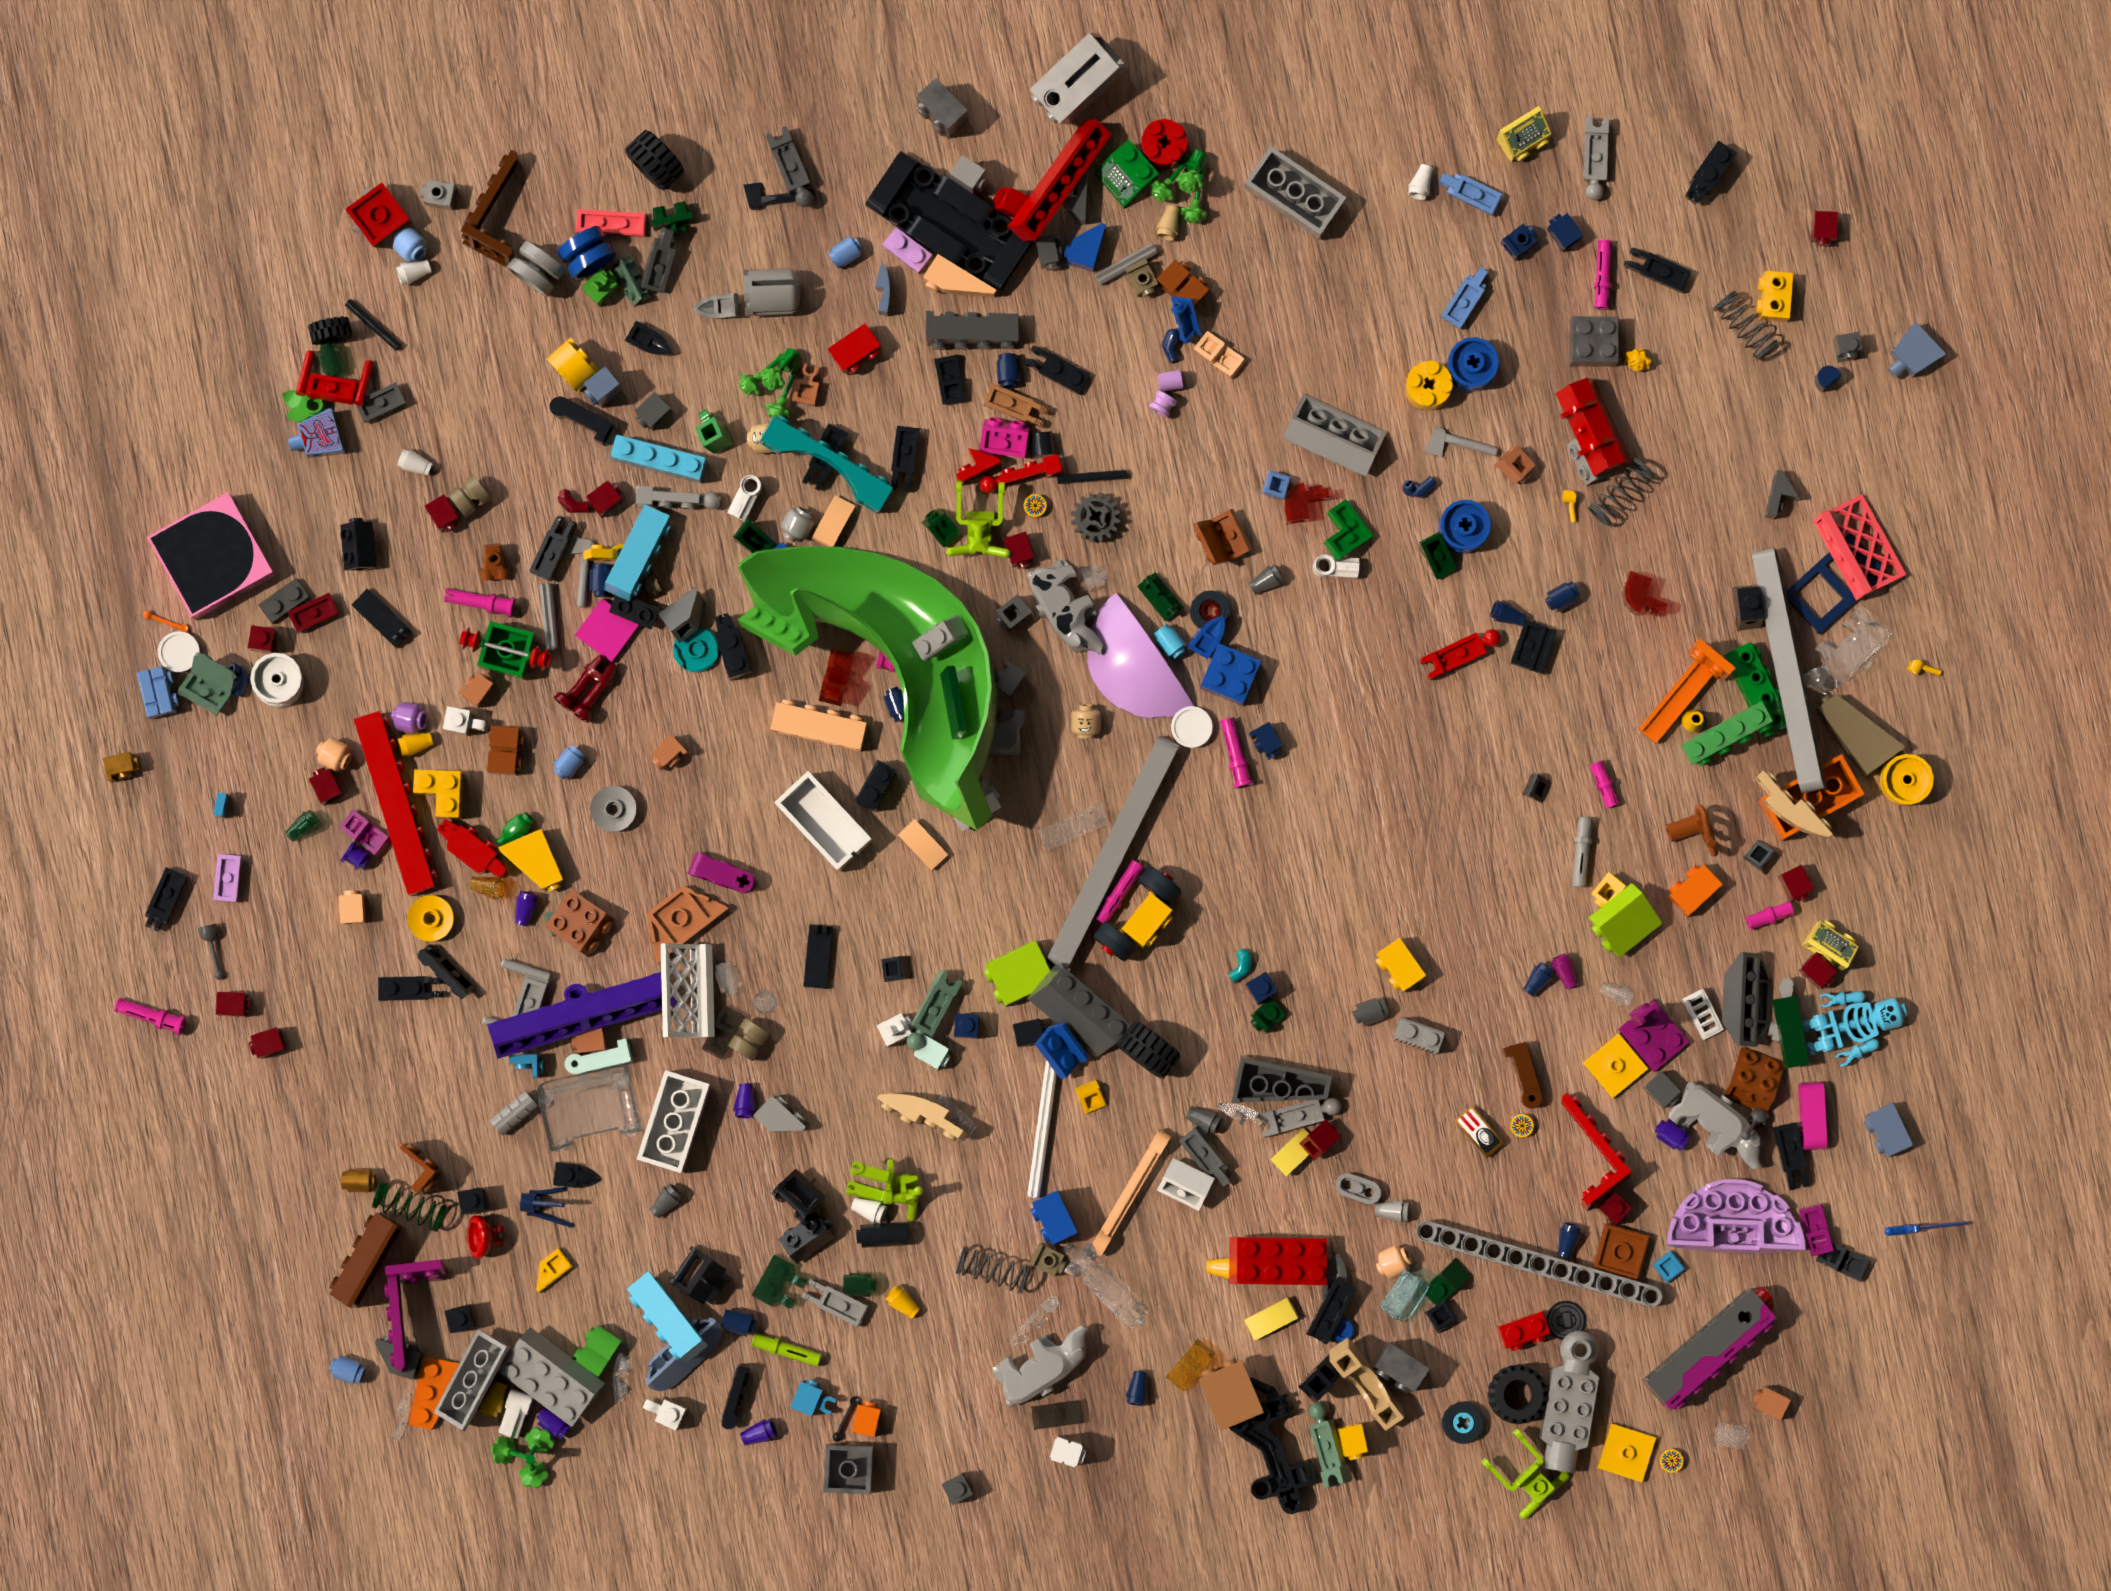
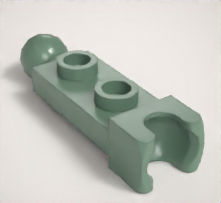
(932, 1009)
(1328, 1448)

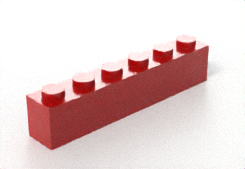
(1059, 180)

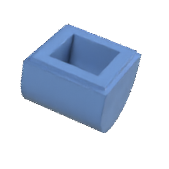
(1276, 485)

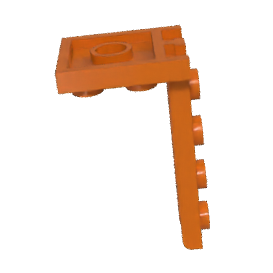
(1705, 665)

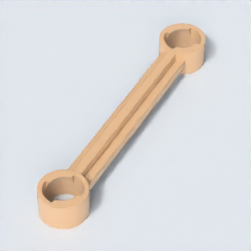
(1130, 1191)

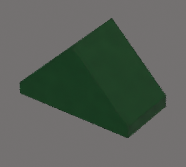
(752, 538)

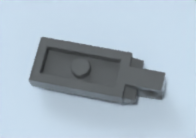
(659, 262)
(1207, 1156)

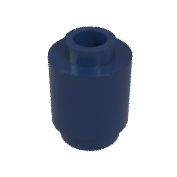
(1008, 370)
(598, 577)
(1562, 596)
(895, 703)
(738, 1322)

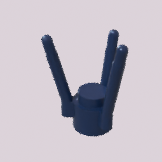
(531, 1202)

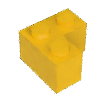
(446, 787)

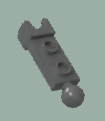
(791, 167)

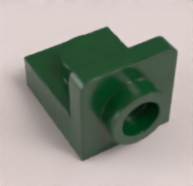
(941, 527)
(1266, 1016)

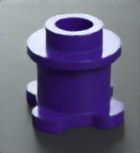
(356, 856)

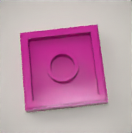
(606, 631)

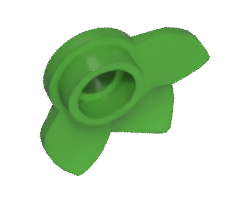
(301, 405)

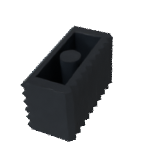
(876, 786)

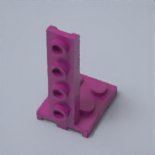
(1652, 1035)
(411, 1274)

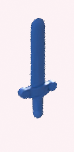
(1905, 1229)

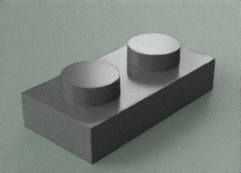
(381, 402)
(284, 600)

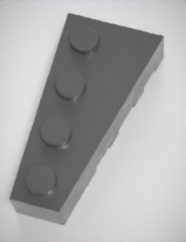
(972, 330)
(1273, 1081)

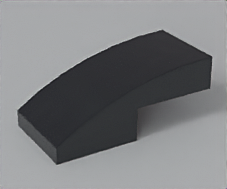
(949, 379)
(1845, 1262)

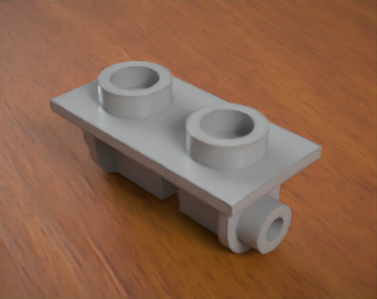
(1583, 468)

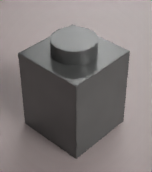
(652, 412)
(1662, 1090)
(957, 1488)

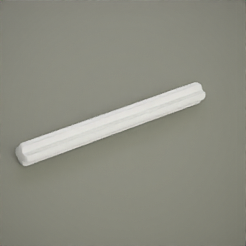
(1042, 1132)

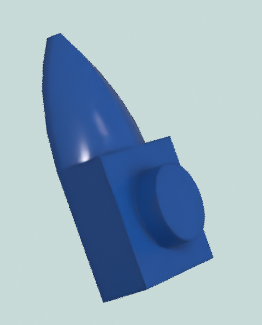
(1208, 637)

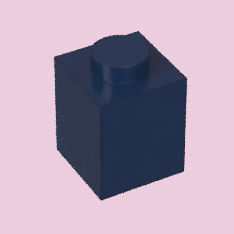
(1564, 231)
(1261, 988)
(966, 1026)

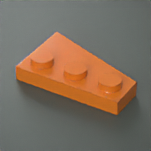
(430, 1387)

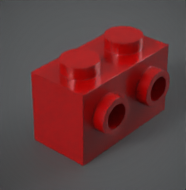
(855, 349)
(1524, 1329)

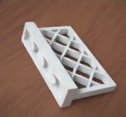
(700, 990)

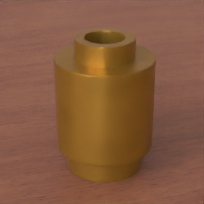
(358, 1180)

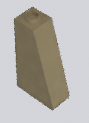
(1858, 735)

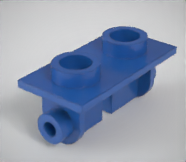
(1186, 318)

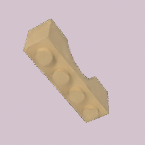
(1379, 1397)

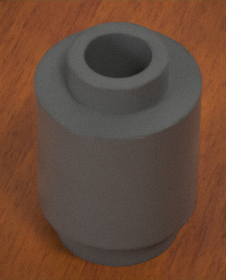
(1370, 1011)

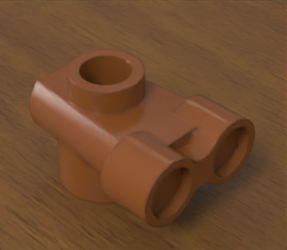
(494, 567)

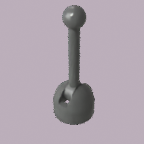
(209, 933)
(1755, 1118)

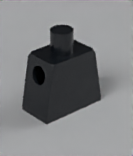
(1748, 607)

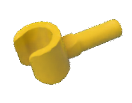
(1570, 497)
(1916, 665)

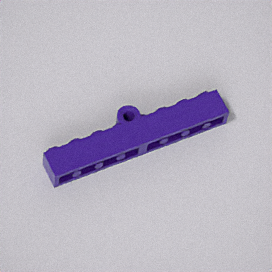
(577, 1014)

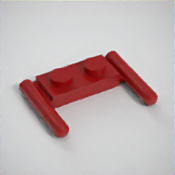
(330, 387)

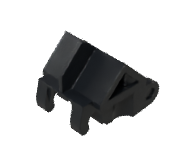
(799, 1194)
(706, 1281)

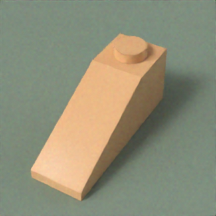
(954, 280)

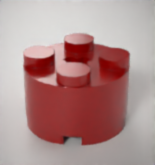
(1161, 131)

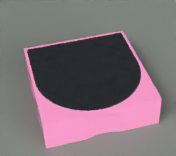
(211, 556)

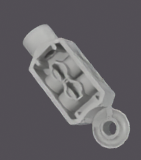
(1569, 1404)

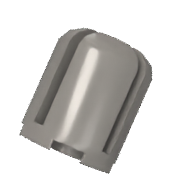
(771, 292)

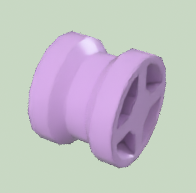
(1162, 404)

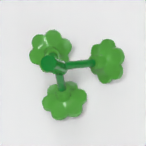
(533, 1473)

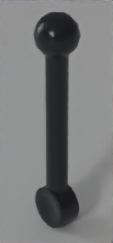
(837, 1436)

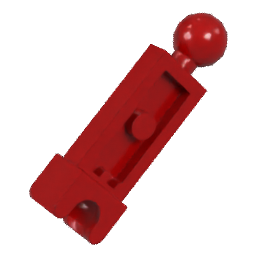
(1050, 466)
(1460, 652)

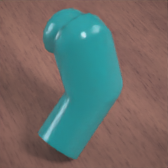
(1244, 965)

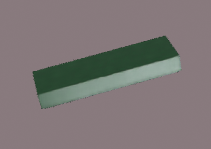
(953, 702)
(1790, 1032)

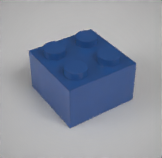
(1230, 674)
(1054, 1218)

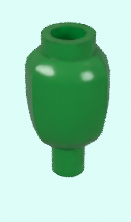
(515, 828)

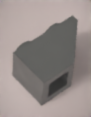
(684, 615)
(413, 1357)

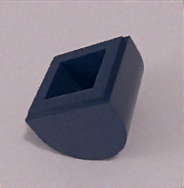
(1826, 377)

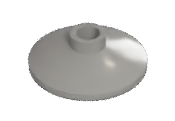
(601, 806)

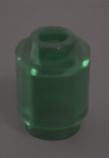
(330, 360)
(859, 1284)

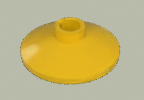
(419, 913)

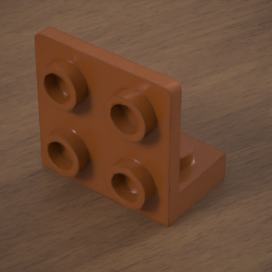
(1754, 1079)

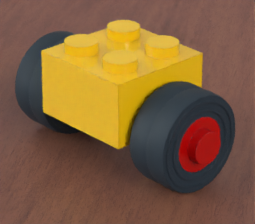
(1145, 921)

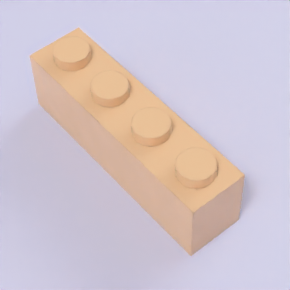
(819, 726)

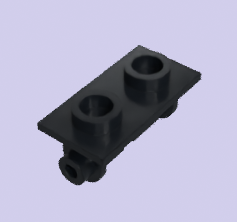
(635, 611)

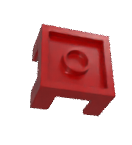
(377, 214)

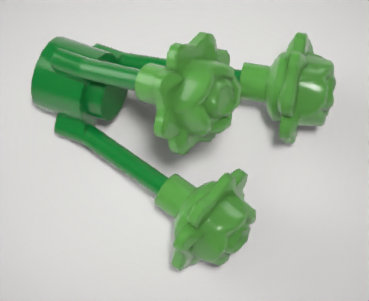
(1188, 182)
(773, 380)

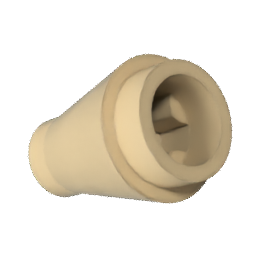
(1168, 226)

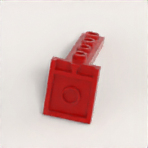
(1601, 1141)

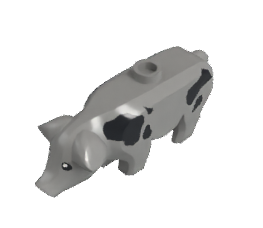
(1061, 609)

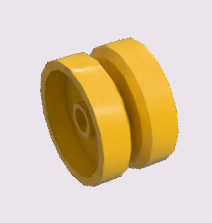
(1892, 779)

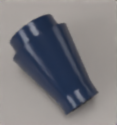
(1506, 613)
(1539, 978)
(1568, 1238)
(1137, 1390)

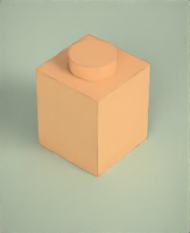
(352, 908)

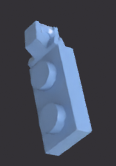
(1471, 192)
(1465, 299)

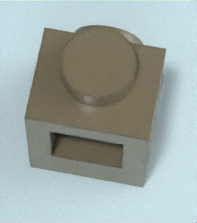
(1141, 288)
(1039, 1256)

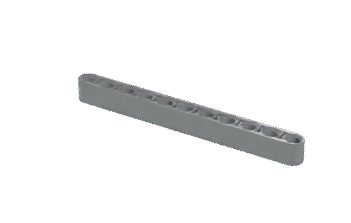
(1788, 671)
(1112, 852)
(1549, 1264)

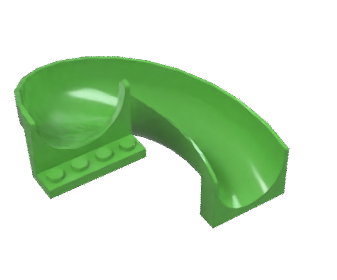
(890, 609)

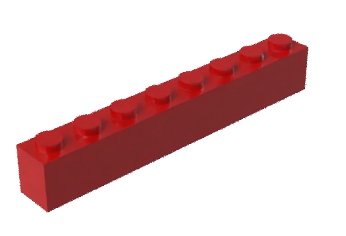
(395, 803)

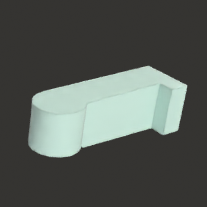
(581, 1064)

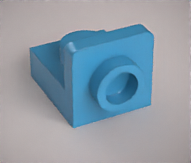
(523, 1062)

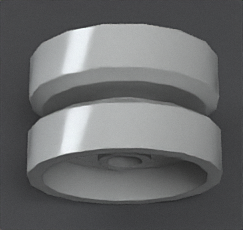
(536, 268)

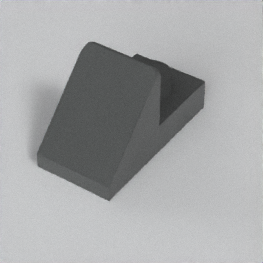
(1077, 205)
(1780, 489)

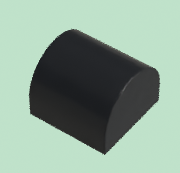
(1042, 444)

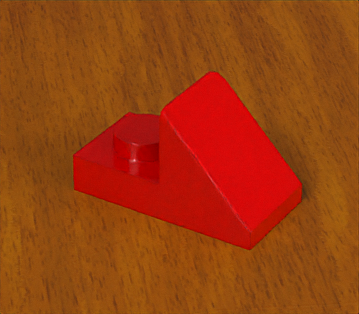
(983, 464)

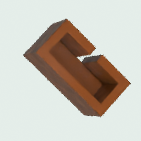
(1180, 283)
(504, 751)

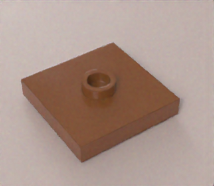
(1620, 1252)

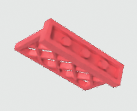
(1845, 557)

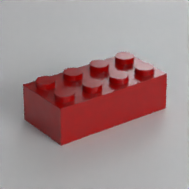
(1277, 1261)

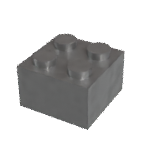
(941, 108)
(1594, 341)
(1400, 1367)
(848, 1469)

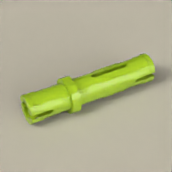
(780, 1348)

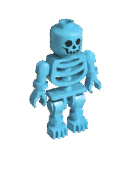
(1886, 1015)

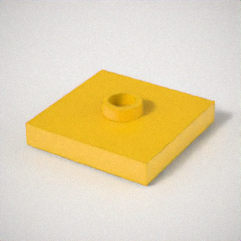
(1615, 1065)
(1626, 1452)

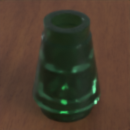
(303, 825)

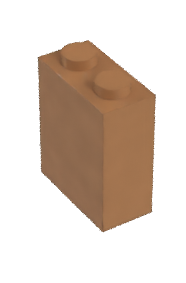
(1230, 1394)

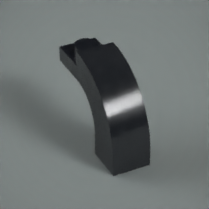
(1319, 1380)

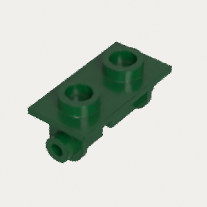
(1160, 596)

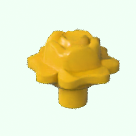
(1637, 360)

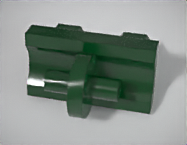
(682, 217)

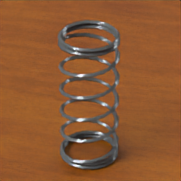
(1727, 299)
(1601, 516)
(960, 1268)

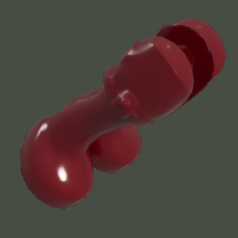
(583, 709)

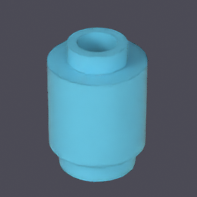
(1170, 641)

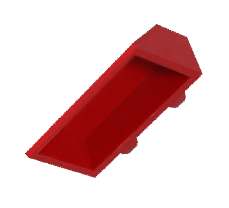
(1592, 426)

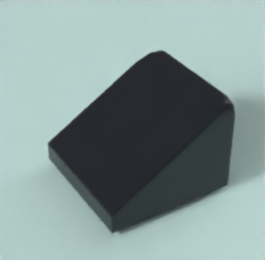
(1762, 857)
(896, 968)
(1441, 1316)

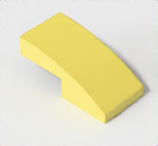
(1291, 1154)
(1271, 1318)

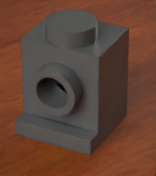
(1049, 252)
(1847, 346)
(1017, 605)

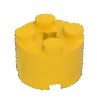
(572, 364)
(1431, 373)

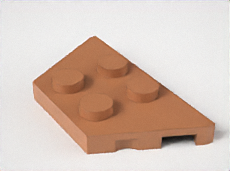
(681, 918)

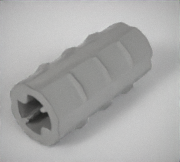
(514, 1113)

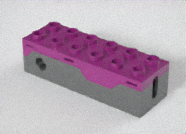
(1711, 1348)

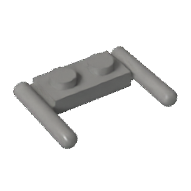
(532, 989)

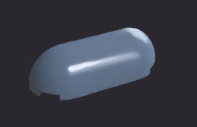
(667, 1371)

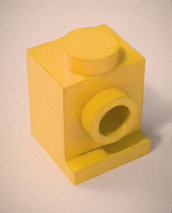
(1608, 884)

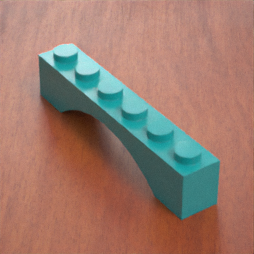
(866, 488)

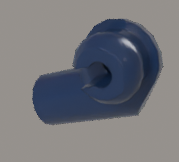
(1168, 345)
(242, 679)

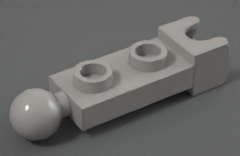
(1595, 156)
(648, 496)
(1299, 1115)

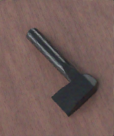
(756, 200)

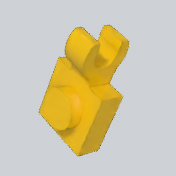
(599, 553)

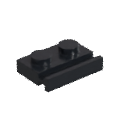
(1533, 646)

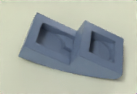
(883, 285)

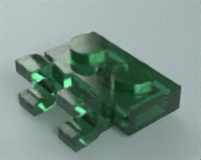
(773, 1281)

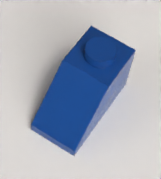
(1085, 248)

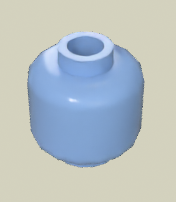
(409, 245)

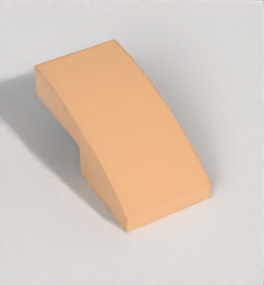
(1219, 355)
(833, 522)
(922, 844)

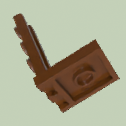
(479, 238)

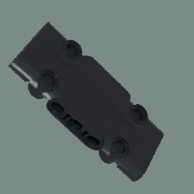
(948, 221)

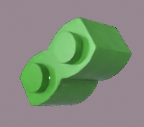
(598, 1350)

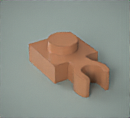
(805, 389)

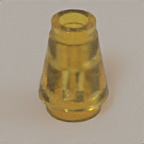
(489, 886)

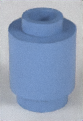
(845, 252)
(568, 762)
(347, 1370)

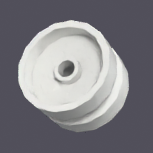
(281, 693)

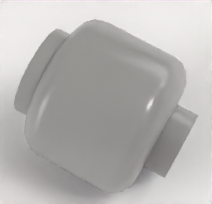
(797, 524)

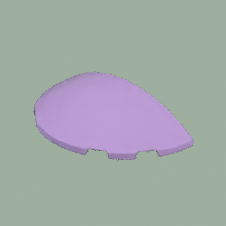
(1130, 666)
(1735, 1219)

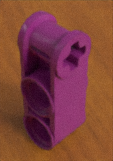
(720, 873)

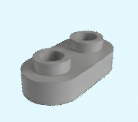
(1357, 1189)

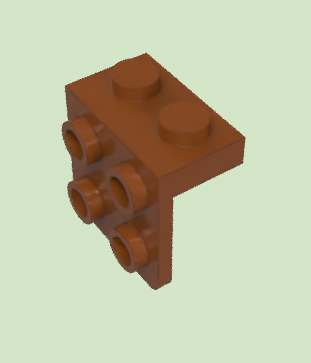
(1222, 538)
(580, 923)
(426, 1180)

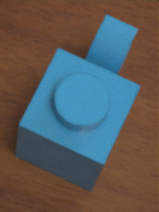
(808, 1398)

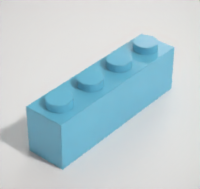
(658, 459)
(637, 552)
(667, 1317)

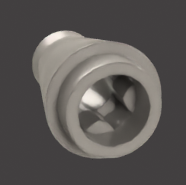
(1395, 1211)

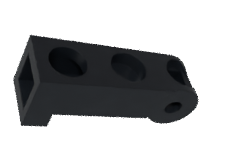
(564, 408)

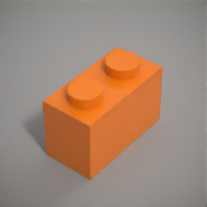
(1694, 890)

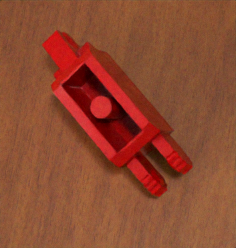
(471, 850)

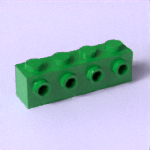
(1755, 683)
(1728, 732)

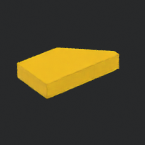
(552, 1268)

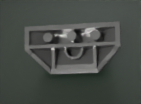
(1747, 999)

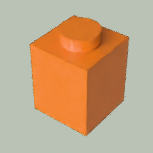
(866, 1419)

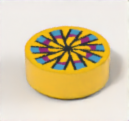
(1035, 506)
(1521, 1125)
(1671, 1460)

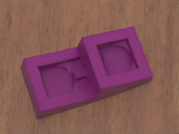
(365, 833)
(1816, 1229)

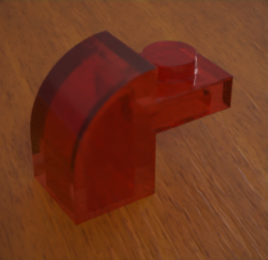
(1296, 502)
(1635, 596)
(836, 677)

